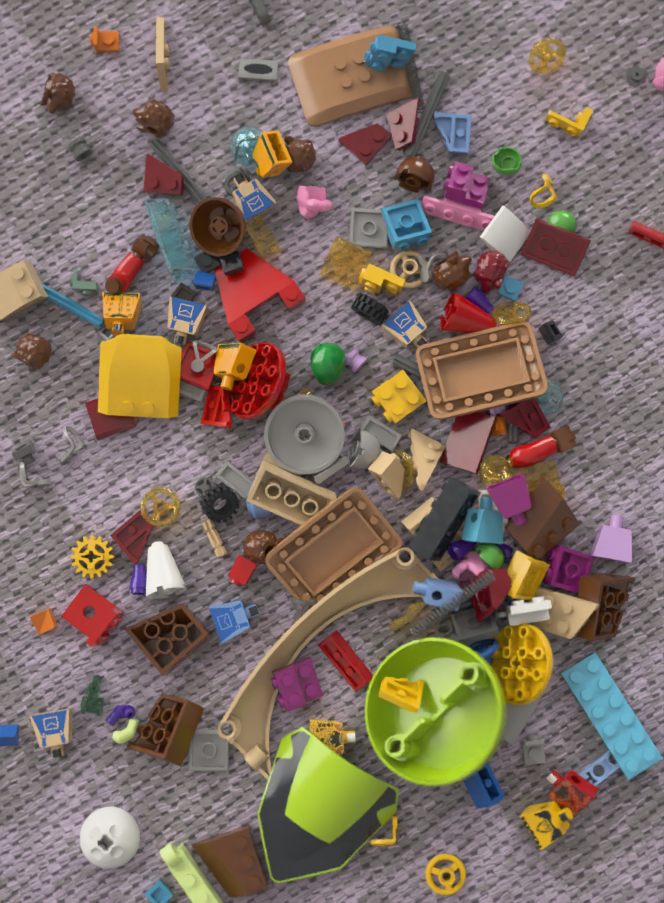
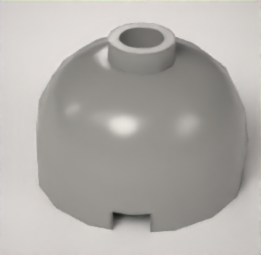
(364, 450)

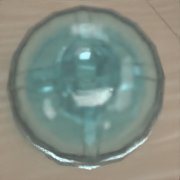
(243, 144)

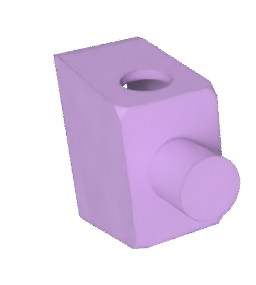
(613, 541)

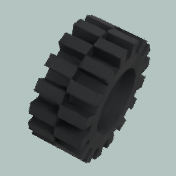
(369, 309)
(213, 495)

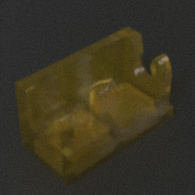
(262, 237)

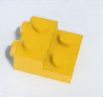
(375, 278)
(397, 397)

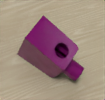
(511, 498)

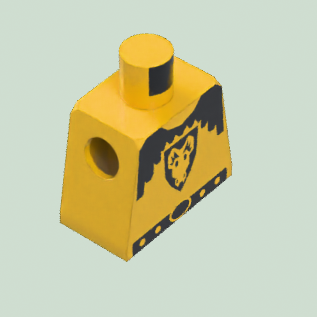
(546, 822)

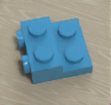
(388, 51)
(406, 225)

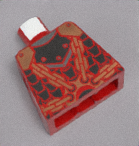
(570, 790)

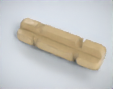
(214, 538)

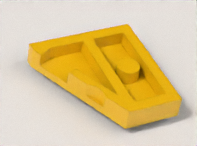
(402, 692)

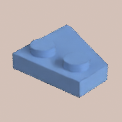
(454, 131)

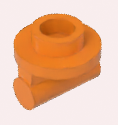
(500, 427)

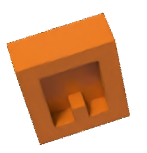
(105, 40)

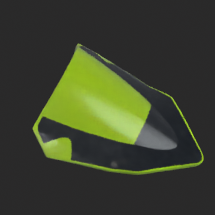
(318, 809)

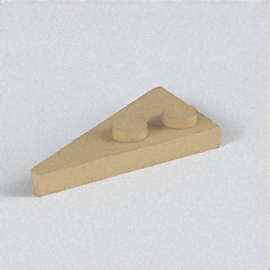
(162, 52)
(425, 456)

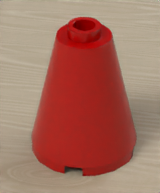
(464, 316)

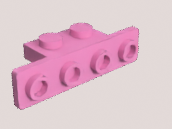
(456, 212)

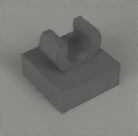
(24, 452)

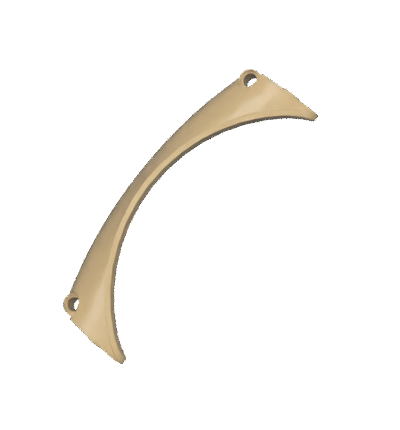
(254, 703)

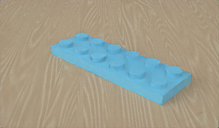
(611, 716)

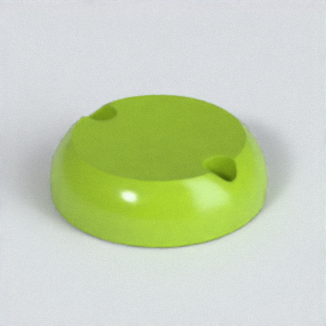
(457, 716)

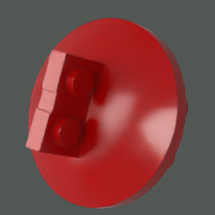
(263, 384)

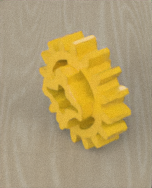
(92, 566)

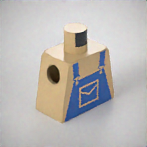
(251, 197)
(185, 318)
(406, 326)
(53, 729)

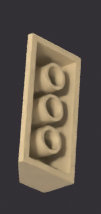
(288, 494)

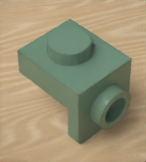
(84, 287)

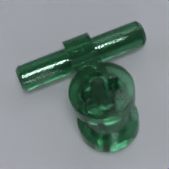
(92, 702)

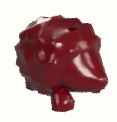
(491, 270)

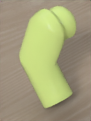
(126, 734)

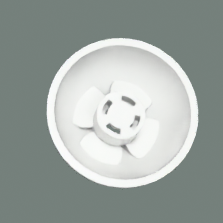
(117, 828)

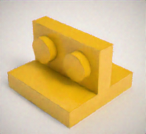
(525, 575)

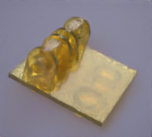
(548, 471)

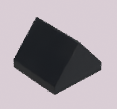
(550, 332)

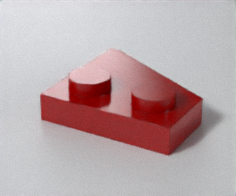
(217, 408)

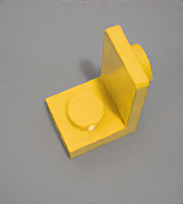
(572, 128)

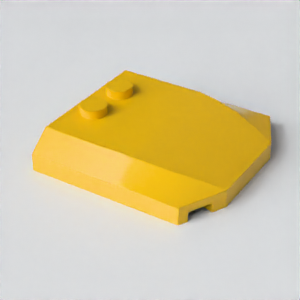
(139, 376)

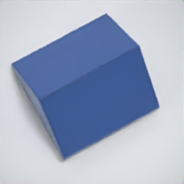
(204, 281)
(9, 735)

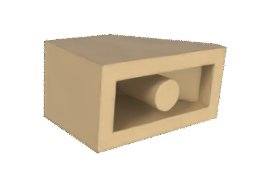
(388, 473)

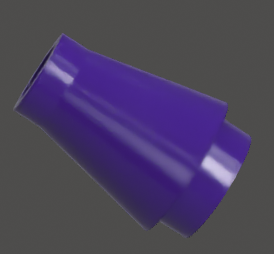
(478, 298)
(460, 548)
(138, 580)

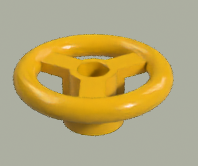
(447, 882)

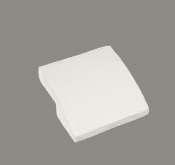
(505, 233)

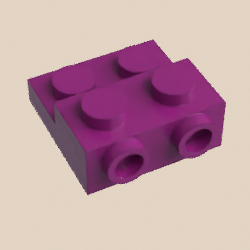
(466, 186)
(567, 568)
(296, 684)

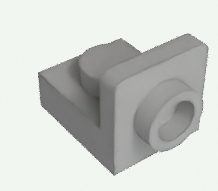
(533, 749)

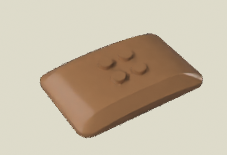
(337, 83)
(481, 370)
(332, 547)

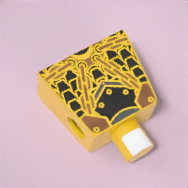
(332, 734)

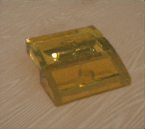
(345, 262)
(410, 612)

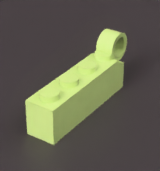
(189, 874)

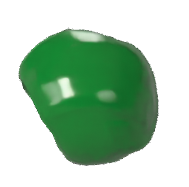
(328, 363)

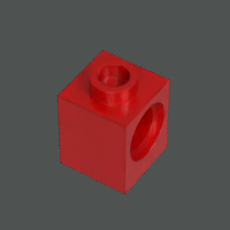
(241, 571)

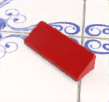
(647, 234)
(346, 661)

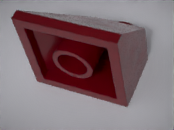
(491, 596)

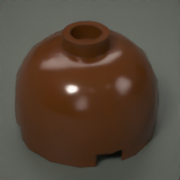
(415, 174)

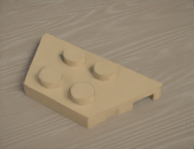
(566, 615)

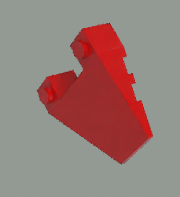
(252, 289)

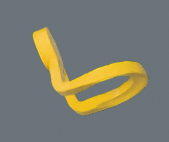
(553, 198)
(384, 842)

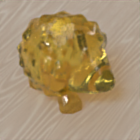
(495, 469)

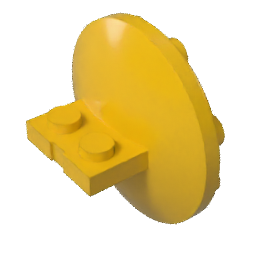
(522, 663)

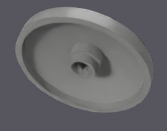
(304, 434)

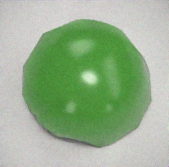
(507, 161)
(564, 220)
(490, 554)

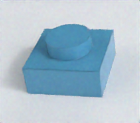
(510, 288)
(159, 892)

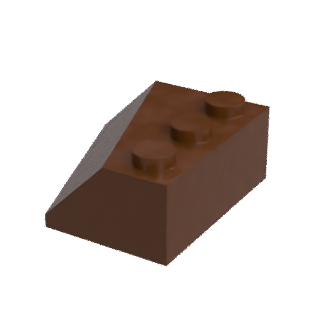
(546, 522)
(610, 594)
(169, 637)
(168, 729)
(234, 861)

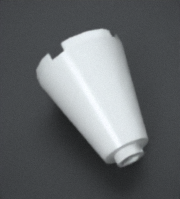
(162, 573)

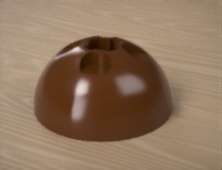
(208, 228)

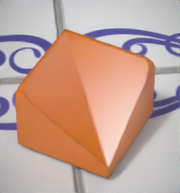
(44, 621)

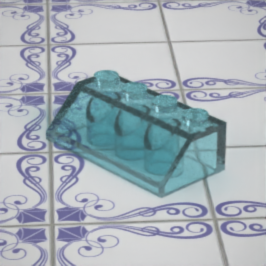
(170, 240)

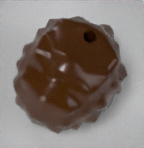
(58, 93)
(154, 118)
(301, 153)
(452, 271)
(33, 351)
(259, 545)

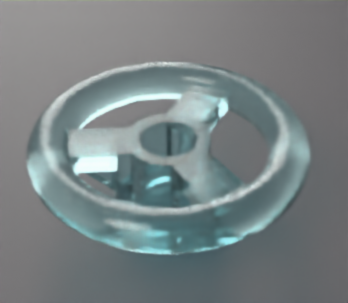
(549, 397)

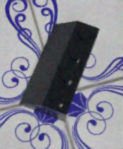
(444, 519)

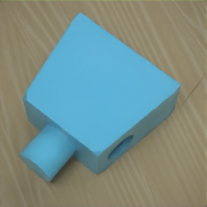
(483, 524)

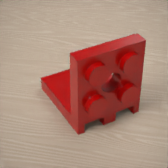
(104, 620)

